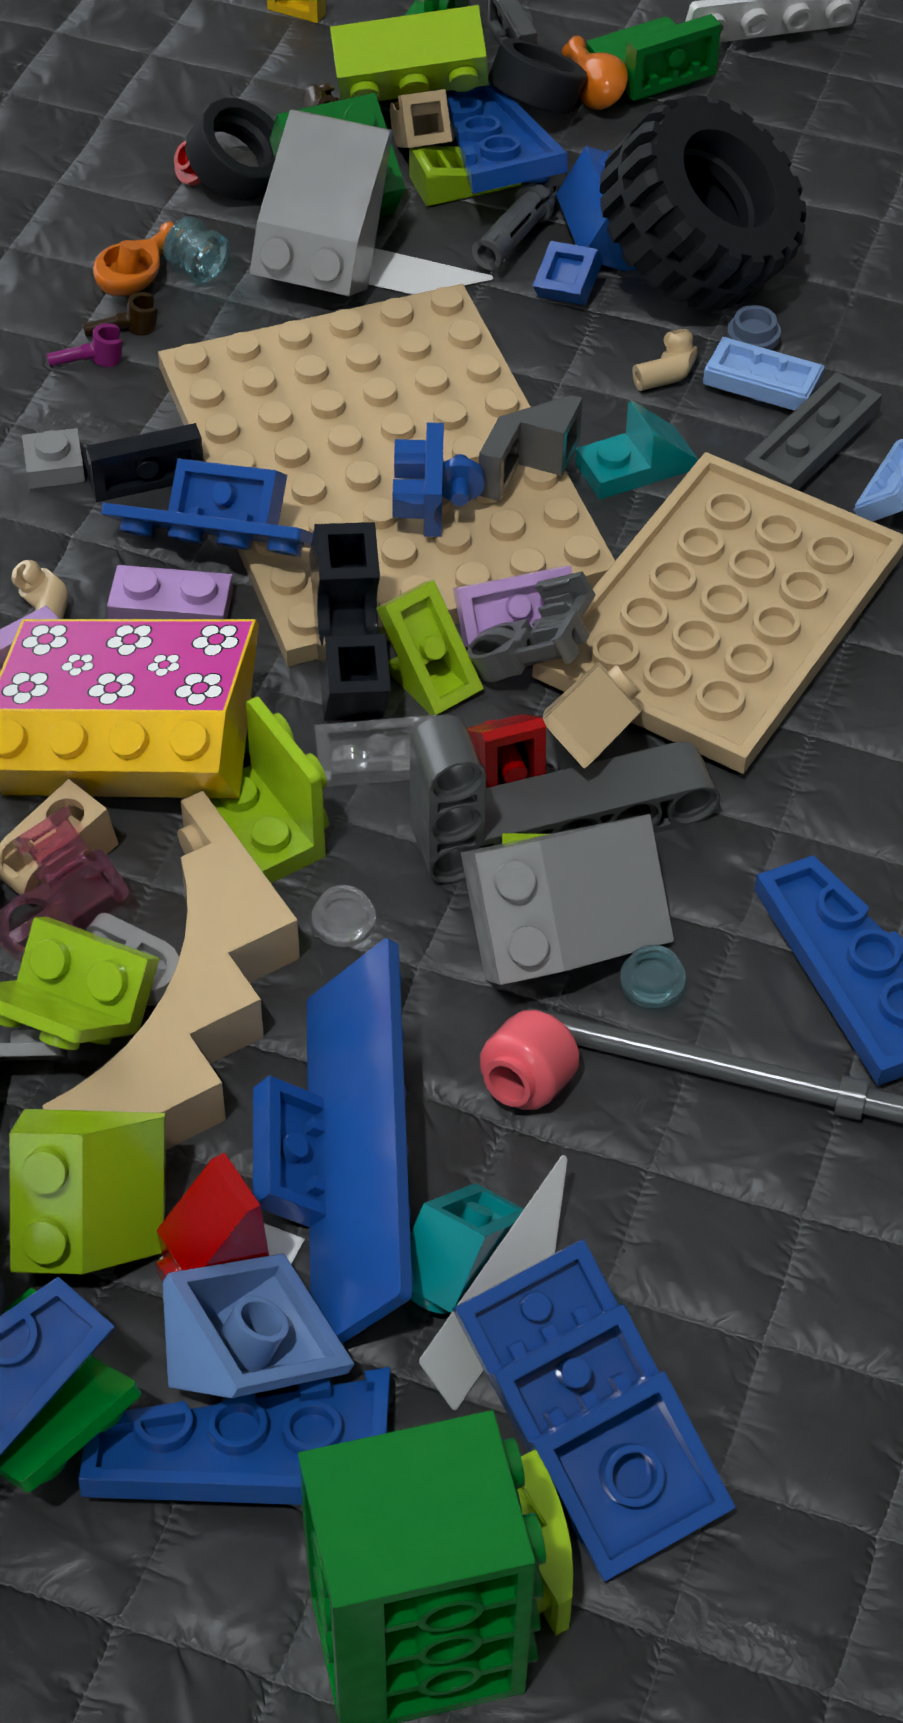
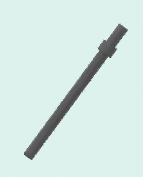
(849, 1096)

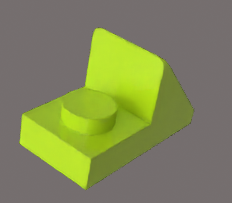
(429, 649)

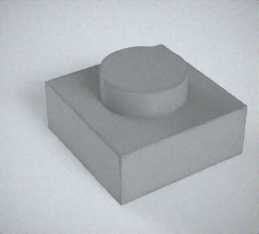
(53, 458)

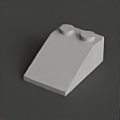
(322, 204)
(567, 899)

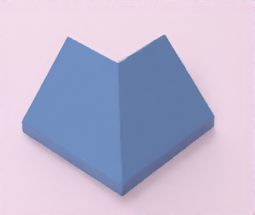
(246, 1329)

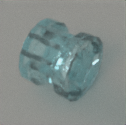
(196, 249)

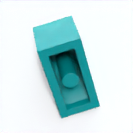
(454, 1243)

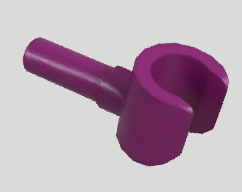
(104, 349)

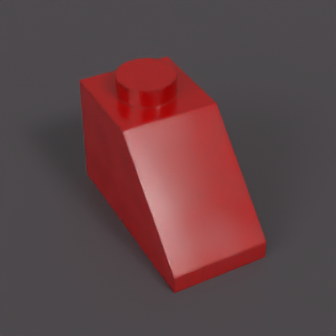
(511, 748)
(212, 1222)

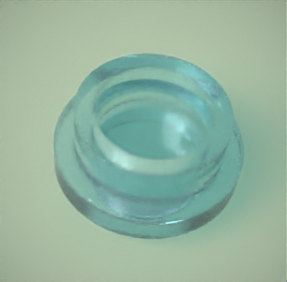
(653, 977)

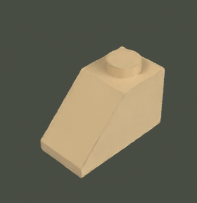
(593, 712)

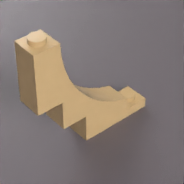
(209, 1010)

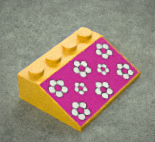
(126, 706)

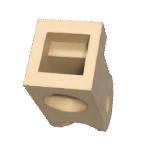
(421, 119)
(87, 817)

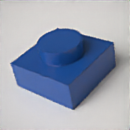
(567, 272)

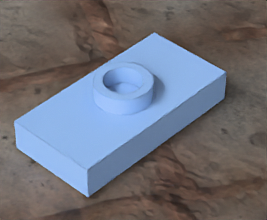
(762, 374)
(885, 490)

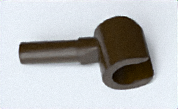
(138, 319)

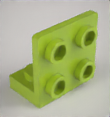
(280, 798)
(77, 986)

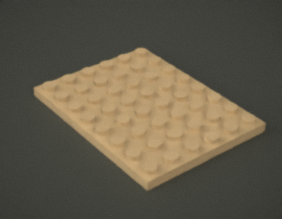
(326, 410)

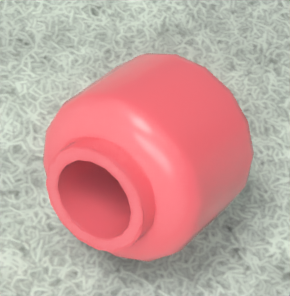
(529, 1060)

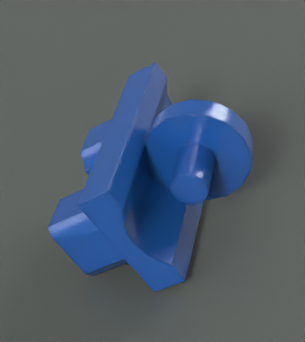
(454, 479)

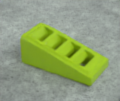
(441, 175)

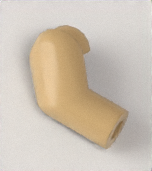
(672, 365)
(40, 587)

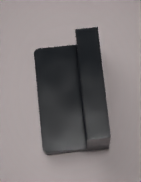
(139, 461)

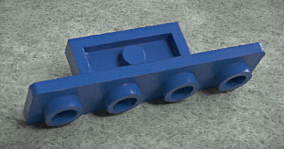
(219, 501)

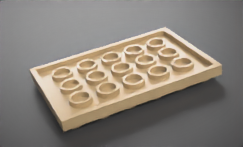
(729, 606)

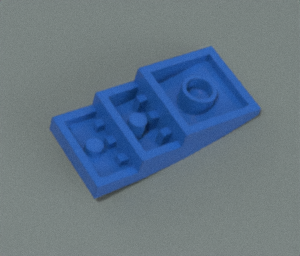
(594, 1409)

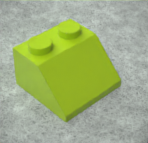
(85, 1189)

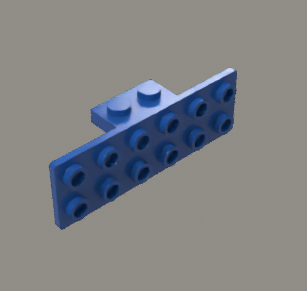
(342, 1148)

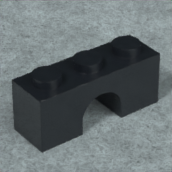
(346, 621)

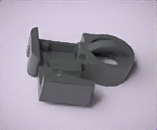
(512, 646)

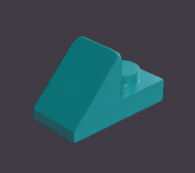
(641, 456)

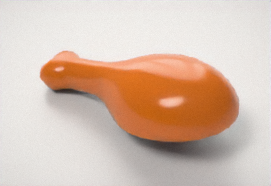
(605, 74)
(130, 264)

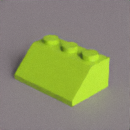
(411, 54)

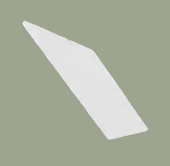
(417, 275)
(533, 1237)

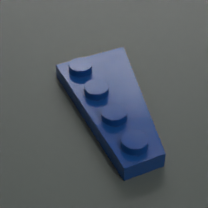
(845, 956)
(231, 1449)

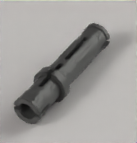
(532, 206)

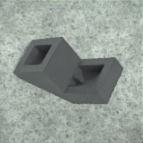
(531, 437)

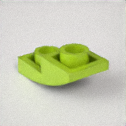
(557, 1573)

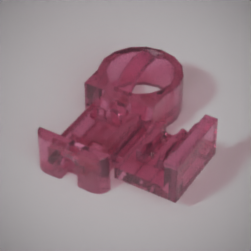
(71, 875)

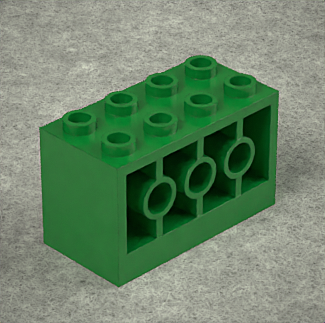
(422, 1569)

